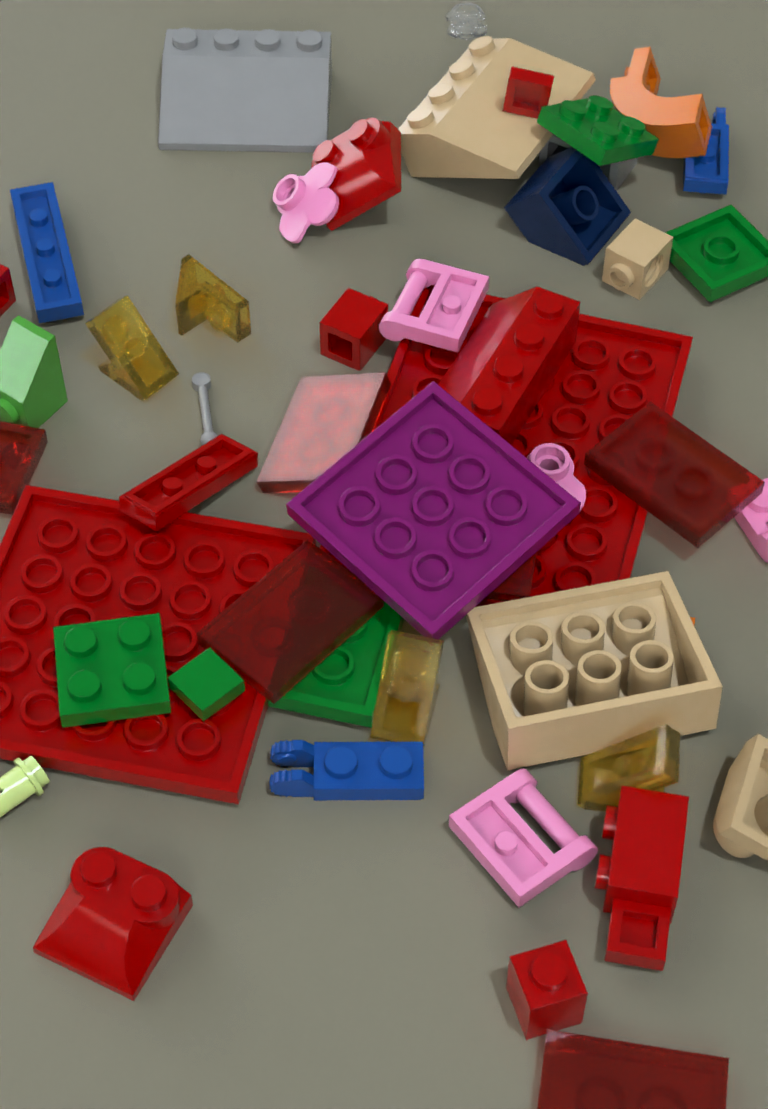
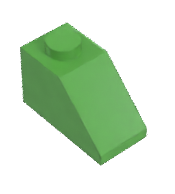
(30, 375)

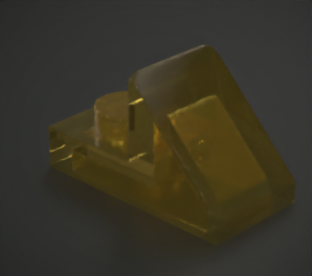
(207, 297)
(132, 350)
(407, 688)
(639, 762)

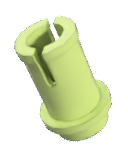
(21, 783)

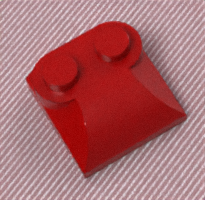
(366, 164)
(114, 920)

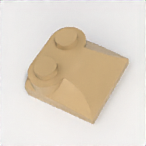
(743, 804)

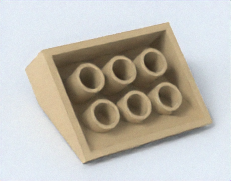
(462, 122)
(591, 668)

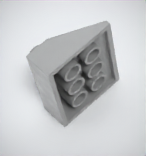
(245, 90)

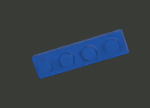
(46, 253)

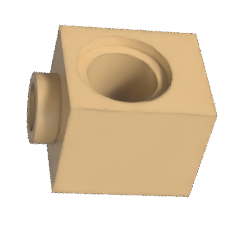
(637, 258)

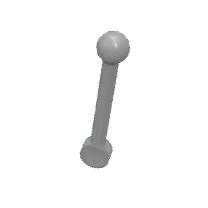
(201, 383)

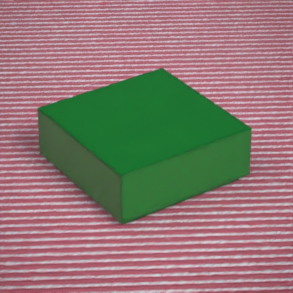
(206, 684)

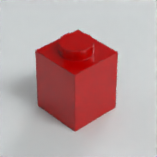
(351, 329)
(546, 989)

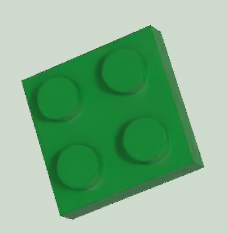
(598, 130)
(720, 253)
(111, 670)

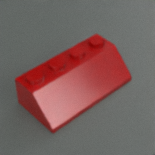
(513, 358)

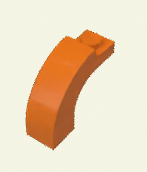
(677, 121)

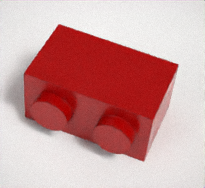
(645, 848)

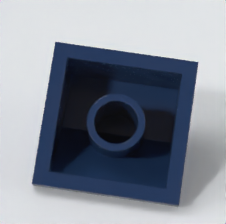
(568, 207)

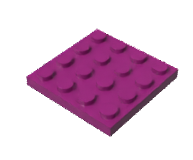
(433, 510)

